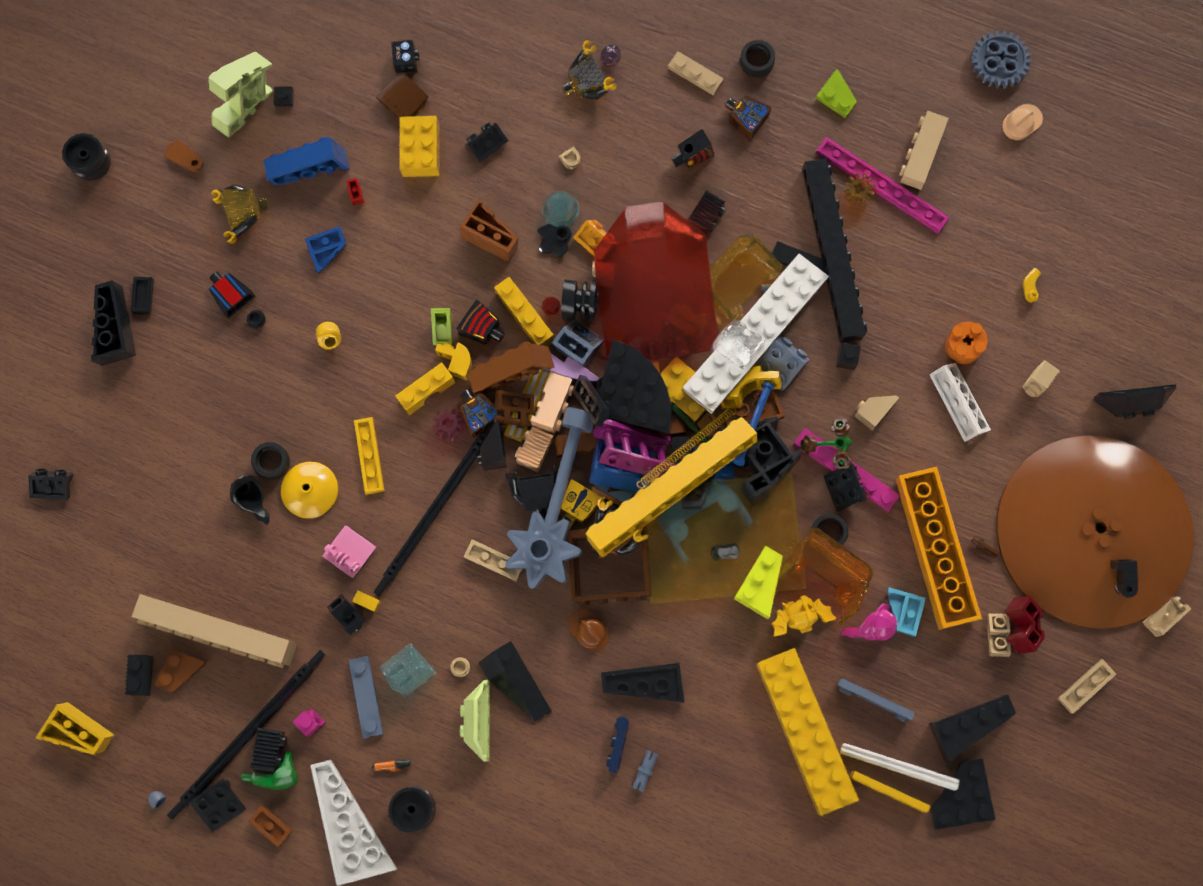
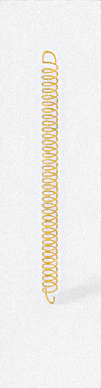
(683, 446)

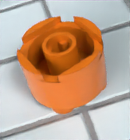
(973, 335)

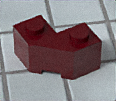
(1026, 616)

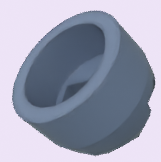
(156, 799)

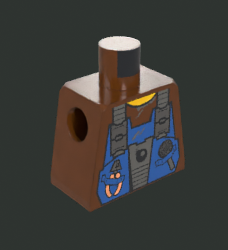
(747, 115)
(477, 411)

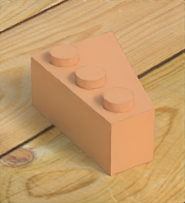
(553, 403)

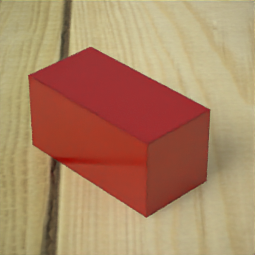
(355, 191)

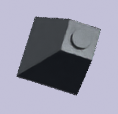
(492, 450)

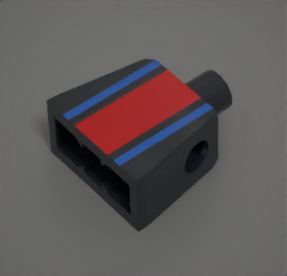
(229, 293)

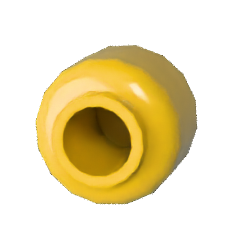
(328, 335)

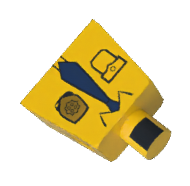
(578, 503)

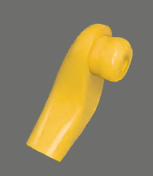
(1029, 285)

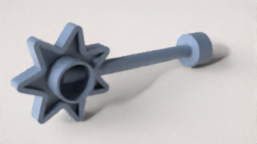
(543, 546)

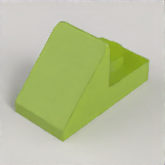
(441, 325)

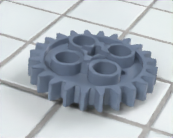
(1000, 59)

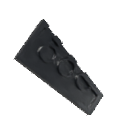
(650, 682)

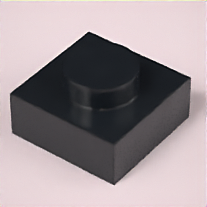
(283, 96)

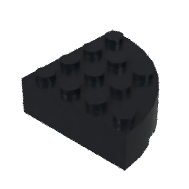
(635, 390)

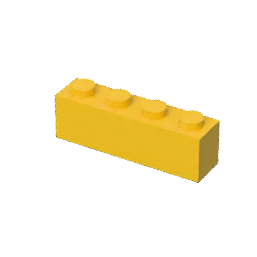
(524, 313)

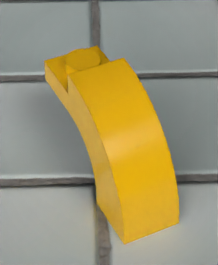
(750, 382)

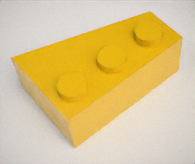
(75, 729)

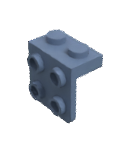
(783, 358)

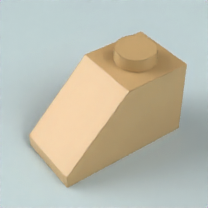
(874, 409)

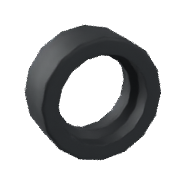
(759, 45)
(262, 448)
(836, 519)

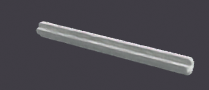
(899, 766)

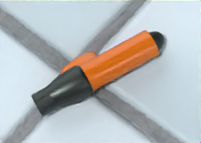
(392, 765)

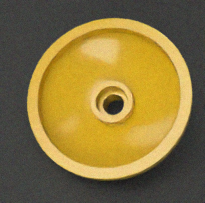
(319, 497)

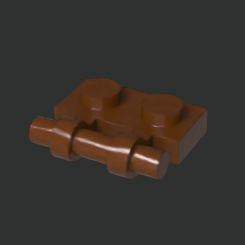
(514, 402)

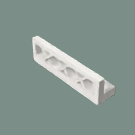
(959, 402)

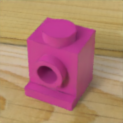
(309, 722)

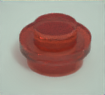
(551, 306)

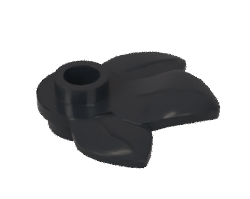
(552, 241)

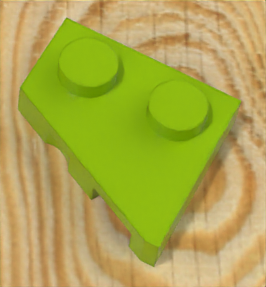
(837, 95)

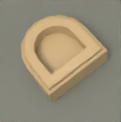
(570, 158)

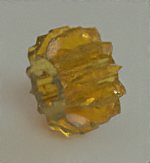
(858, 182)

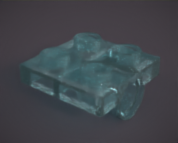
(407, 670)

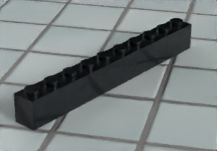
(833, 249)

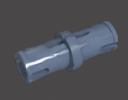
(645, 771)

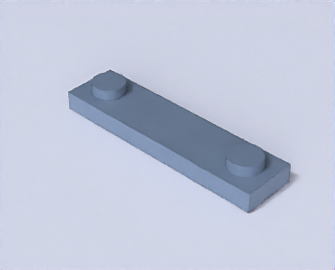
(366, 697)
(900, 712)

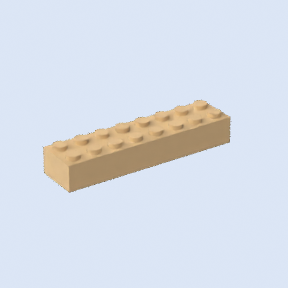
(215, 630)

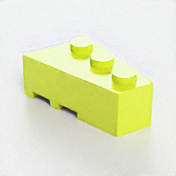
(760, 584)

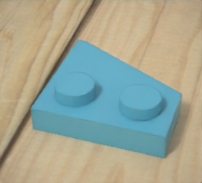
(906, 609)

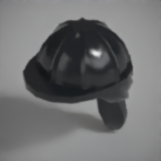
(249, 497)

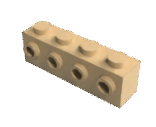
(924, 150)

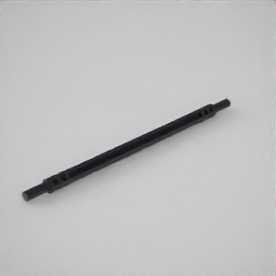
(433, 511)
(246, 734)

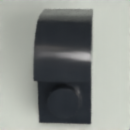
(346, 614)

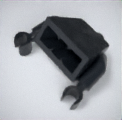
(533, 491)

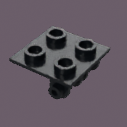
(845, 487)
(217, 805)

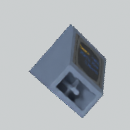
(577, 342)

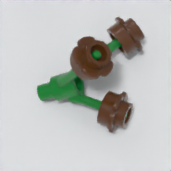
(840, 428)

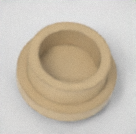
(460, 667)

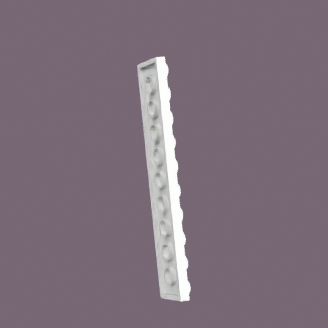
(768, 318)

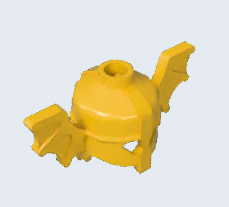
(801, 615)

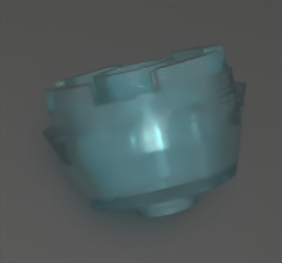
(560, 209)

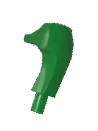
(282, 779)

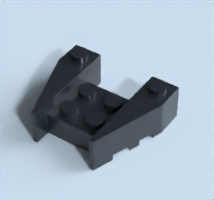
(768, 460)

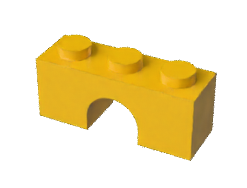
(434, 381)

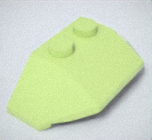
(477, 720)

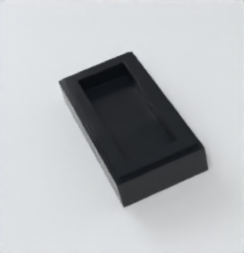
(142, 295)

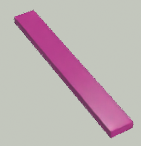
(885, 186)

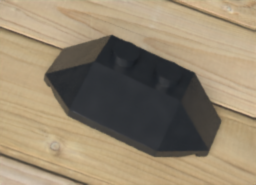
(1135, 401)

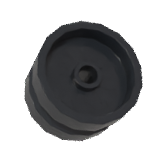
(86, 156)
(401, 814)

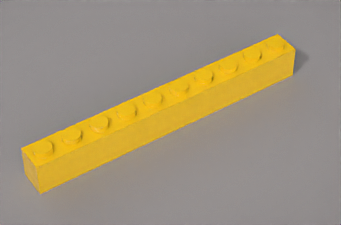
(671, 486)

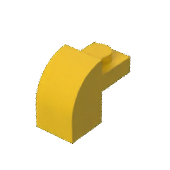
(460, 359)

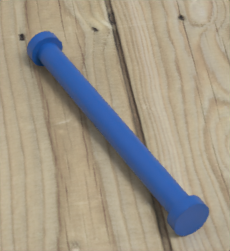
(767, 387)

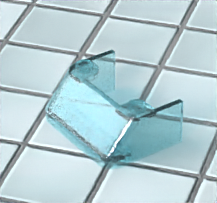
(673, 518)

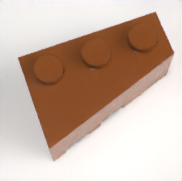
(488, 232)

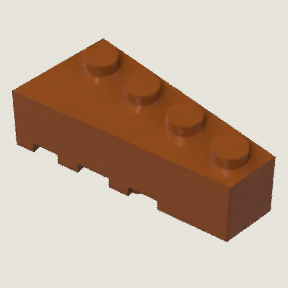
(510, 367)

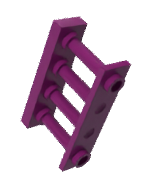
(634, 437)

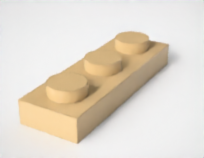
(695, 73)
(491, 560)
(1086, 686)

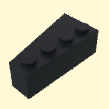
(111, 325)
(968, 726)

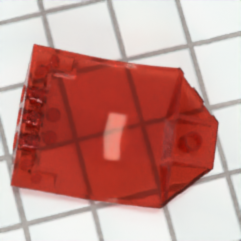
(655, 284)

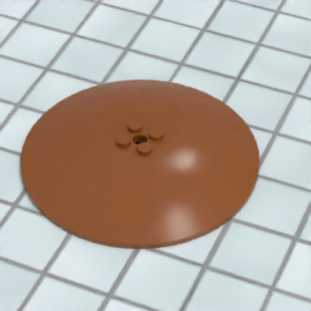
(1052, 539)

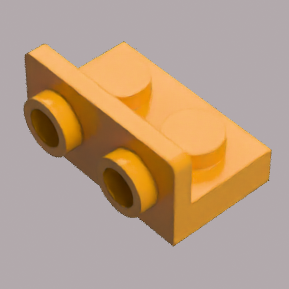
(590, 235)

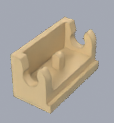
(1166, 616)

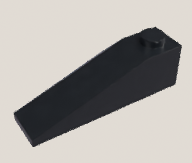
(511, 676)

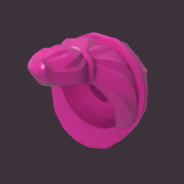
(877, 625)

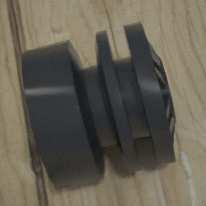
(579, 300)

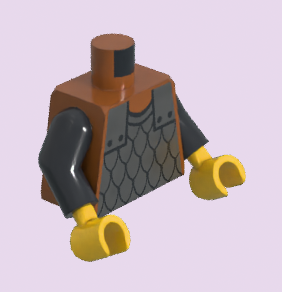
(627, 546)

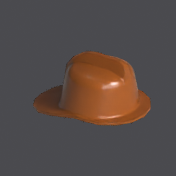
(588, 629)

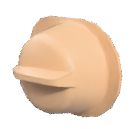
(1022, 122)

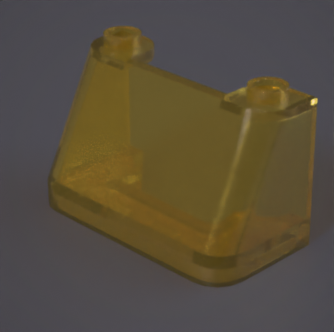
(740, 273)

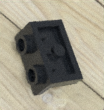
(486, 141)
(49, 484)

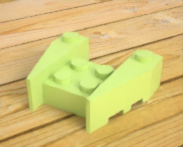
(242, 88)

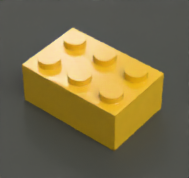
(419, 146)
(675, 378)

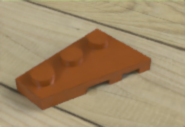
(771, 409)

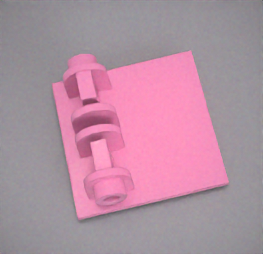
(349, 551)

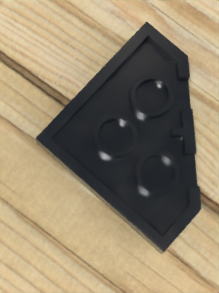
(968, 803)

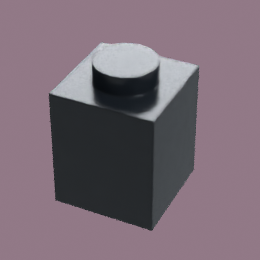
(848, 356)

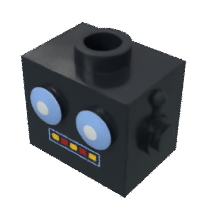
(404, 56)

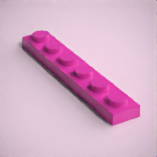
(875, 489)

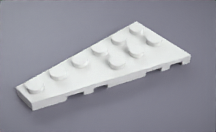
(350, 837)

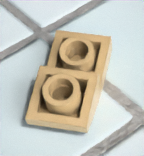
(997, 635)

